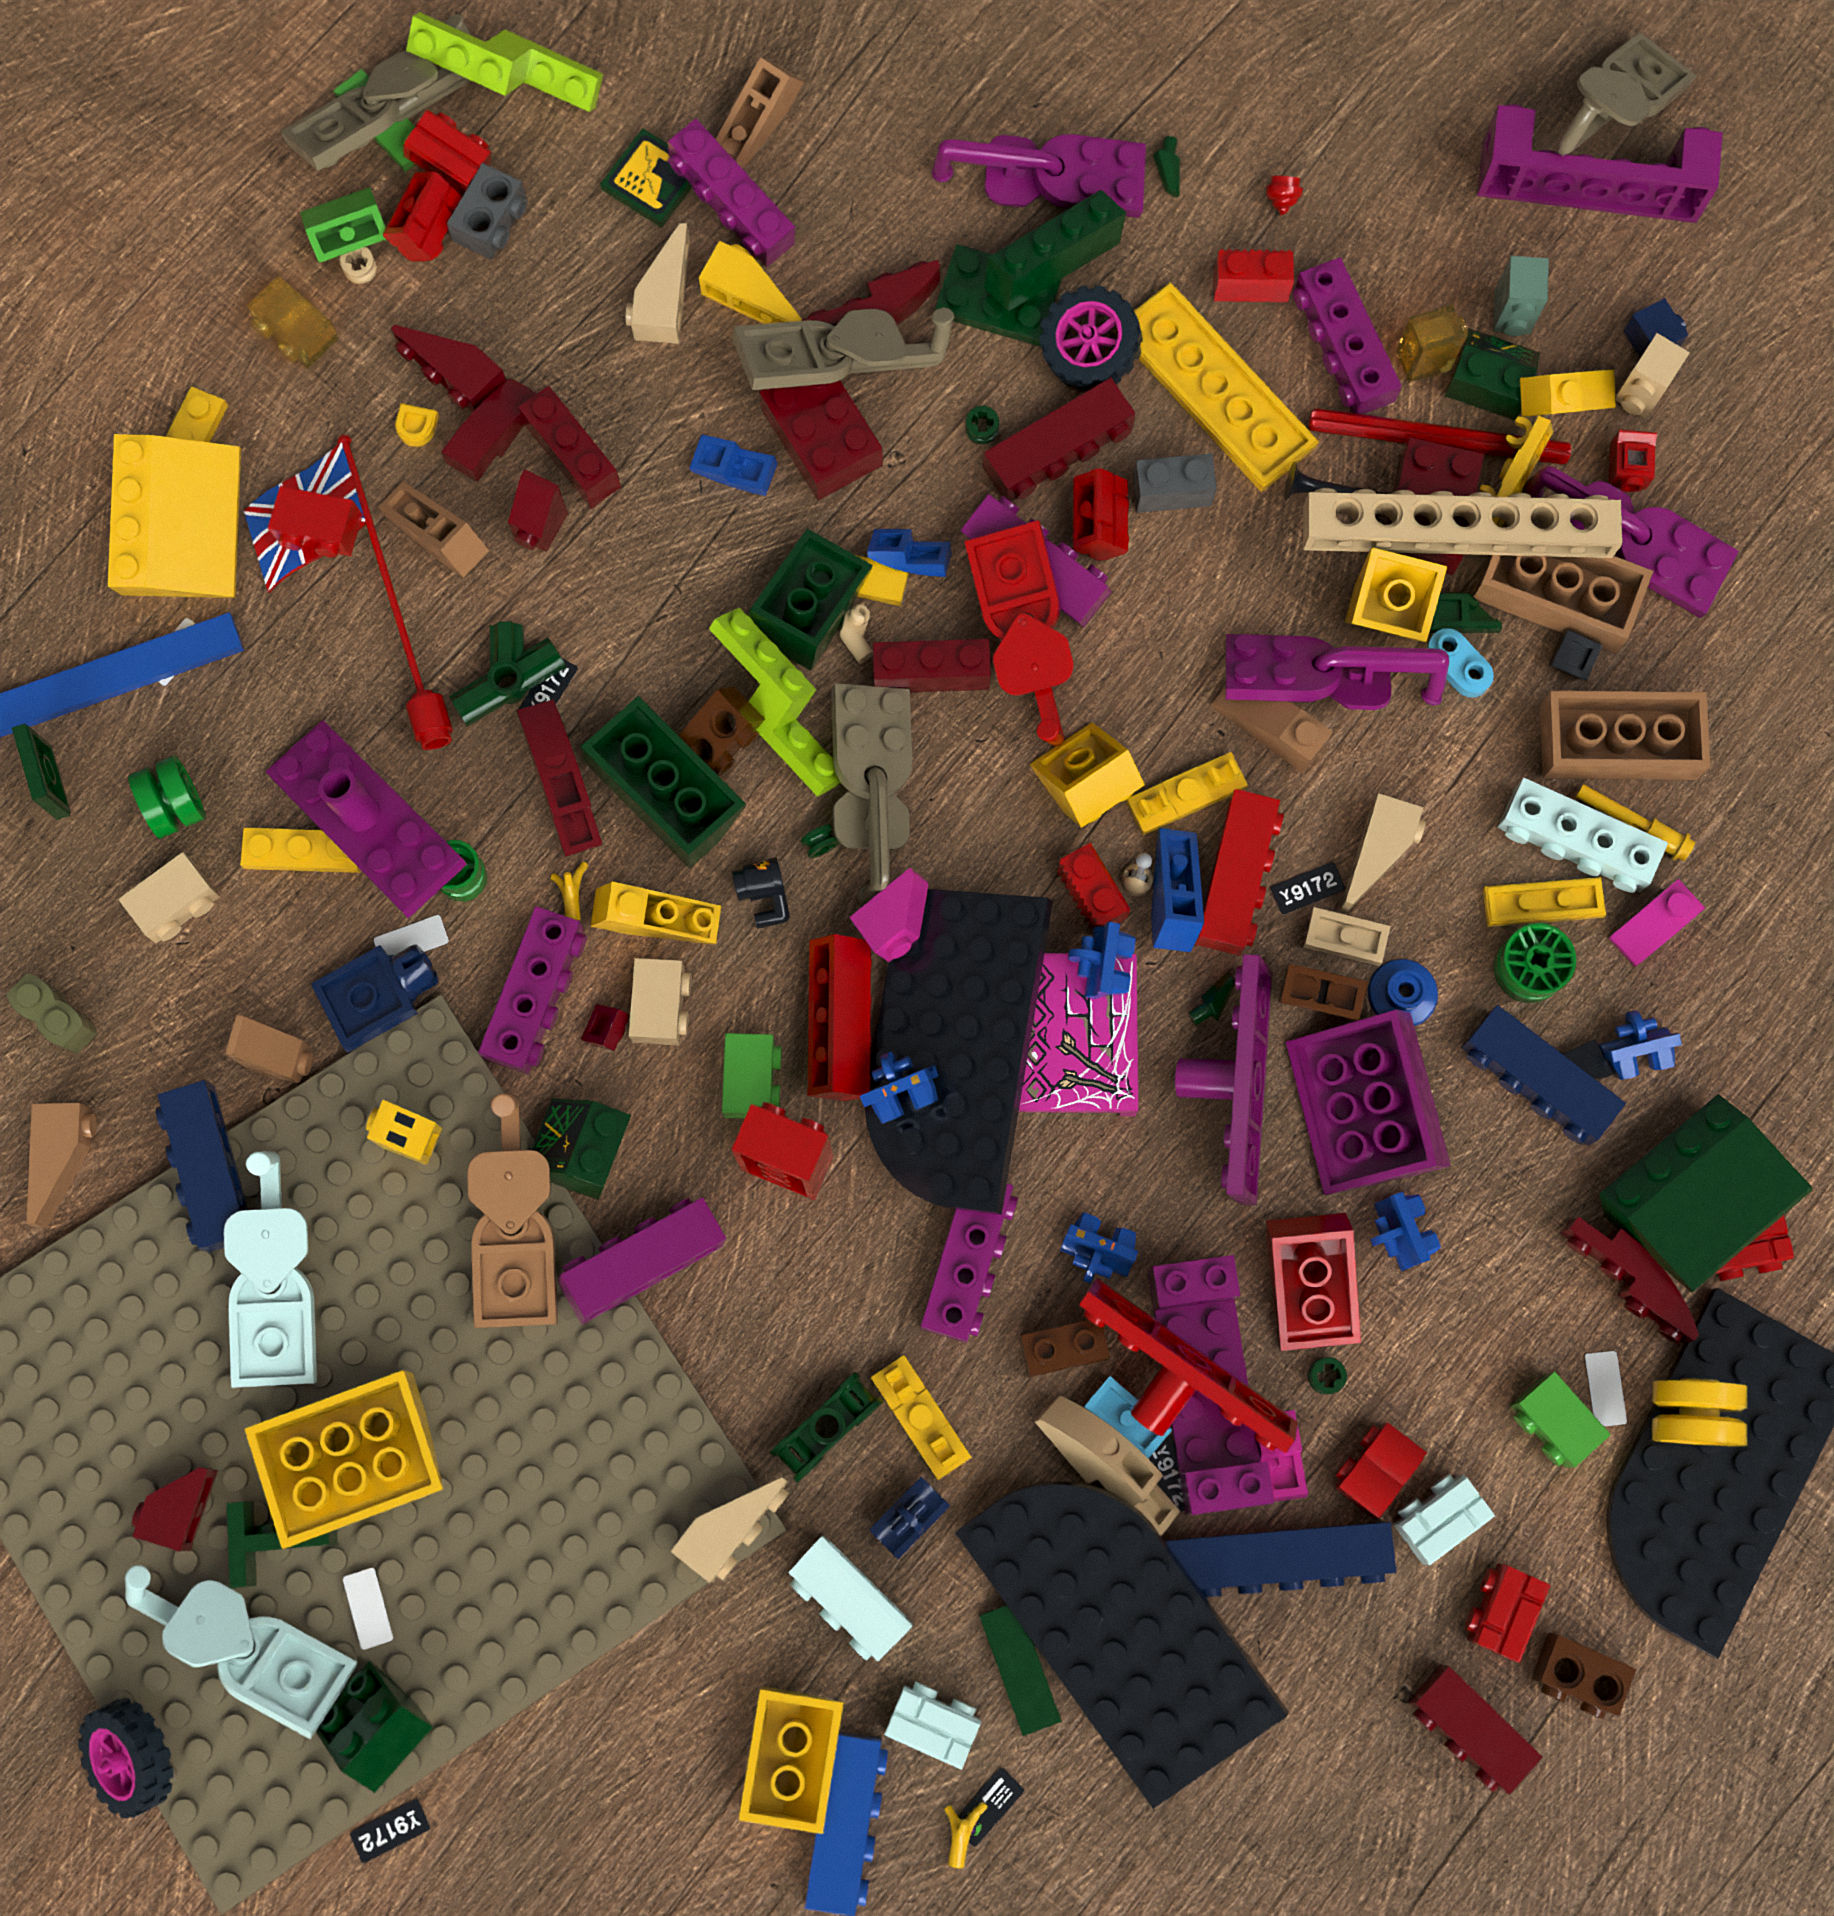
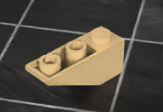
(718, 1534)

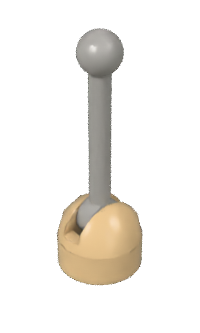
(1135, 884)

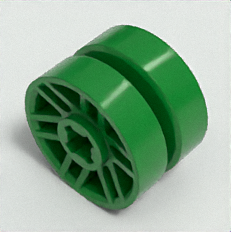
(166, 796)
(1532, 982)

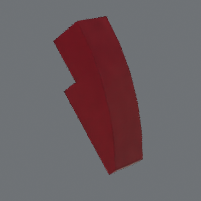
(488, 430)

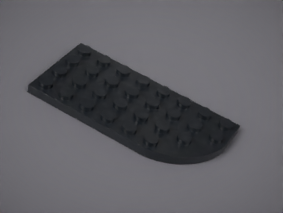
(969, 1010)
(1702, 1519)
(1123, 1630)

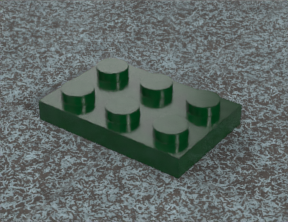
(975, 307)

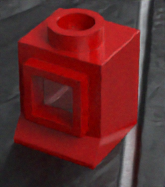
(1632, 460)

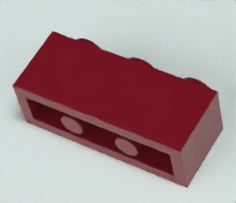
(570, 447)
(933, 665)
(1474, 1730)

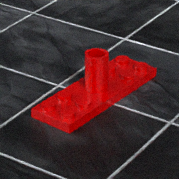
(1183, 1373)

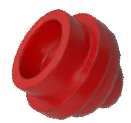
(1284, 192)

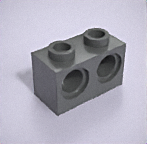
(479, 209)

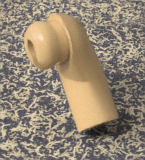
(853, 631)

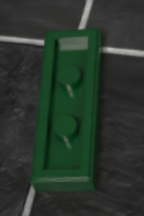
(1020, 1671)

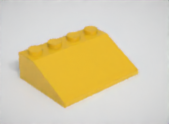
(173, 517)
(345, 1458)

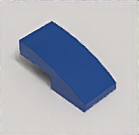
(735, 467)
(898, 551)

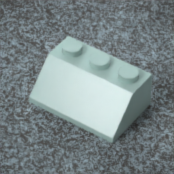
(849, 1599)

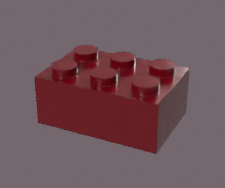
(822, 434)
(1434, 468)

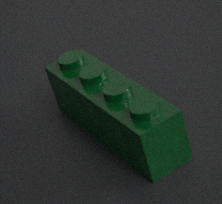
(1054, 250)

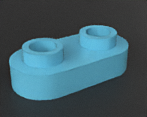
(1462, 660)

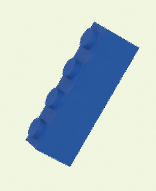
(844, 1845)

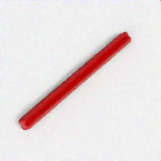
(1400, 431)

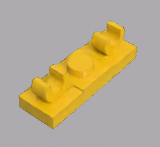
(1518, 470)
(1186, 793)
(921, 1417)

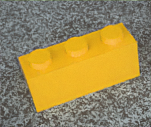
(791, 1760)

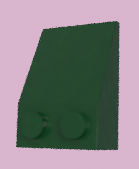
(809, 597)

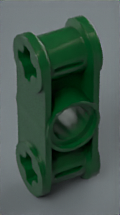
(809, 1444)

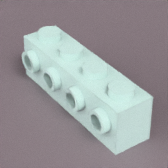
(1582, 836)

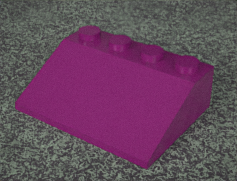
(1368, 1102)

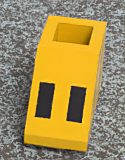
(403, 1132)

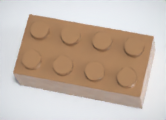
(1568, 593)
(1624, 735)

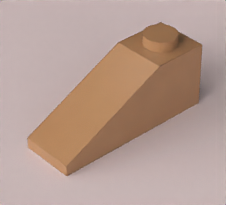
(758, 110)
(434, 528)
(1278, 726)
(268, 1051)
(57, 1149)

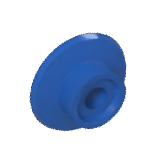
(1385, 995)

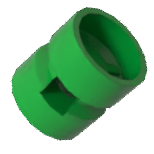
(471, 879)

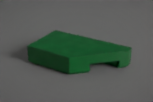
(1462, 614)

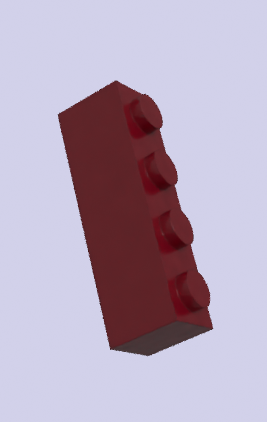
(1059, 440)

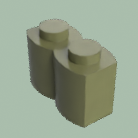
(51, 1014)

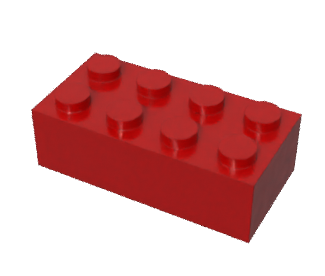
(783, 1150)

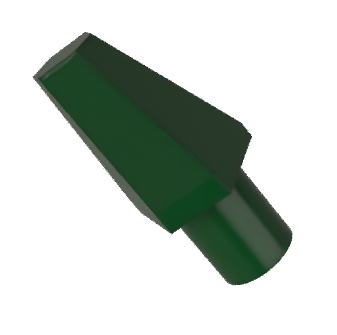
(1169, 165)
(1213, 1000)

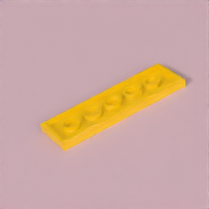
(1219, 389)

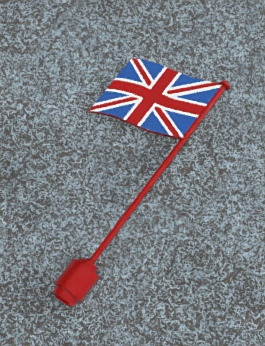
(338, 477)

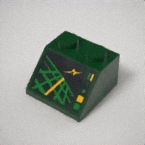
(1490, 374)
(580, 1143)

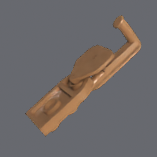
(512, 1272)

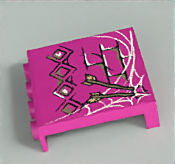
(1082, 1046)

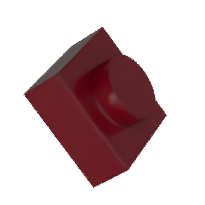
(605, 1027)

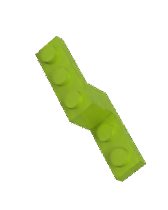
(504, 62)
(778, 699)

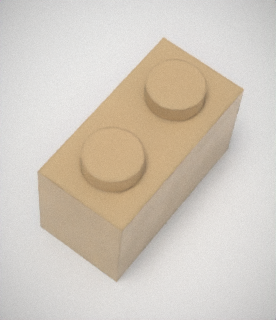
(1651, 376)
(169, 898)
(658, 1002)

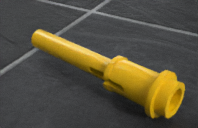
(1678, 844)

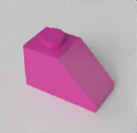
(894, 916)
(1656, 923)

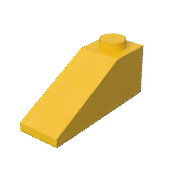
(741, 284)
(1567, 392)

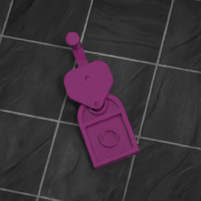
(1021, 172)
(1683, 557)
(1313, 669)

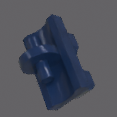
(909, 1518)

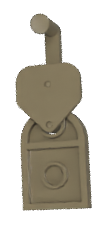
(1628, 87)
(371, 109)
(825, 353)
(873, 736)

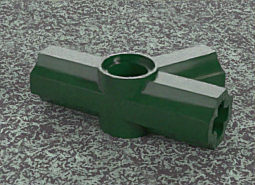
(507, 659)

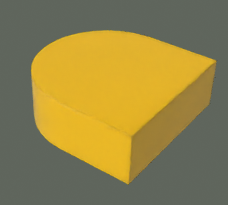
(416, 424)

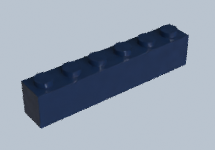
(1288, 1557)

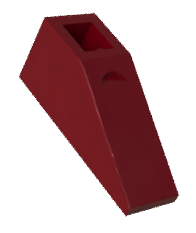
(456, 365)

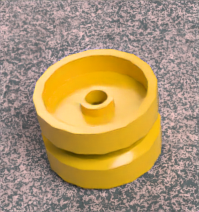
(1699, 1412)

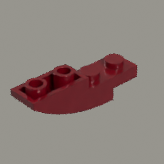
(894, 293)
(559, 777)
(1647, 1286)

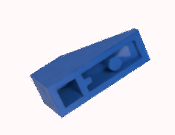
(1176, 891)

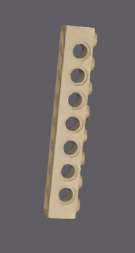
(1482, 537)

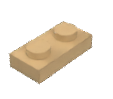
(1346, 936)

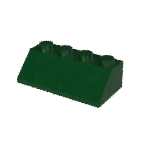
(663, 781)

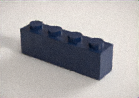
(1542, 1076)
(203, 1161)

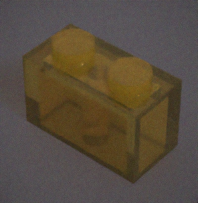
(293, 322)
(1431, 343)

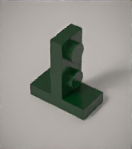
(244, 1543)

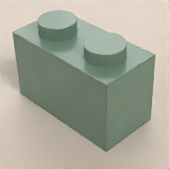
(1520, 295)

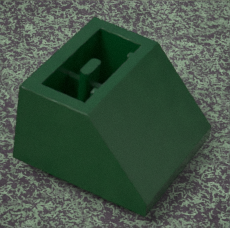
(372, 1727)

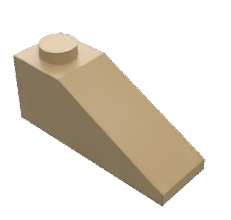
(660, 293)
(1385, 839)

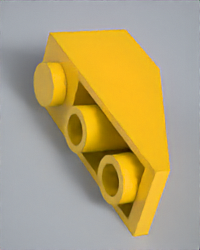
(654, 914)

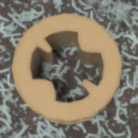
(366, 273)

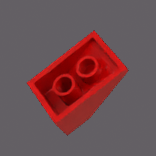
(1314, 1281)

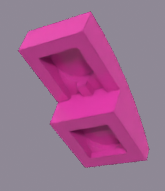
(1286, 1469)

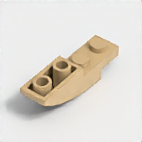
(1106, 1455)

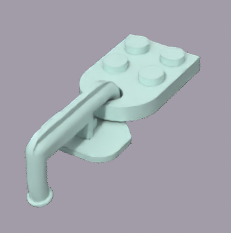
(270, 1332)
(286, 1676)

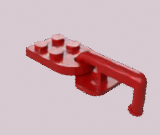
(1011, 582)

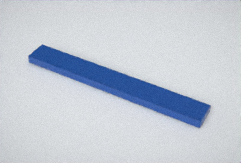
(119, 673)

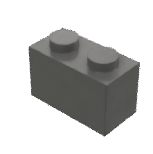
(1174, 483)

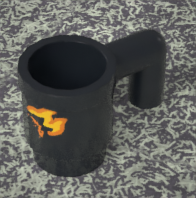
(759, 882)

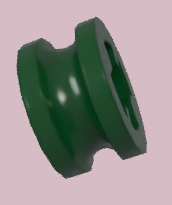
(972, 432)
(819, 841)
(1318, 1366)

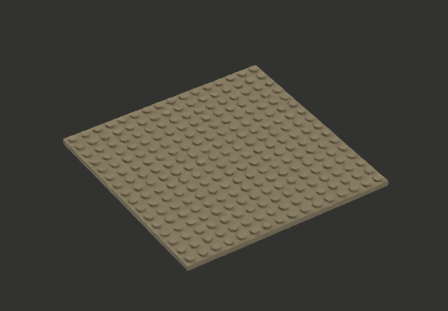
(556, 1445)

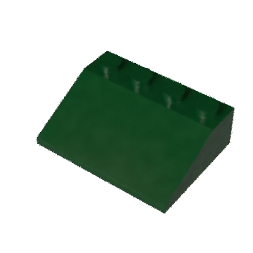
(1704, 1193)

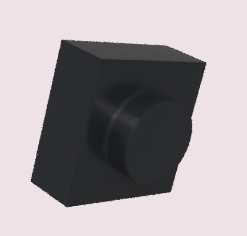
(1575, 655)

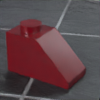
(536, 512)
(175, 1511)

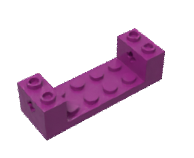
(1658, 190)
(1214, 1457)

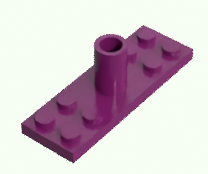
(366, 818)
(1238, 1080)

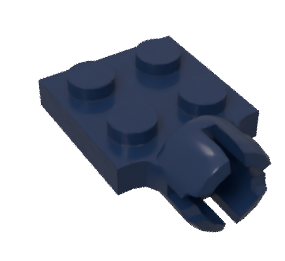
(374, 993)

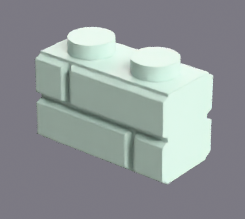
(1442, 1518)
(933, 1725)

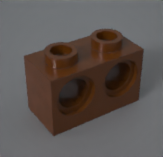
(713, 726)
(1323, 991)
(1063, 1348)
(1585, 1669)

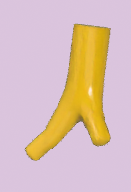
(570, 890)
(961, 1834)

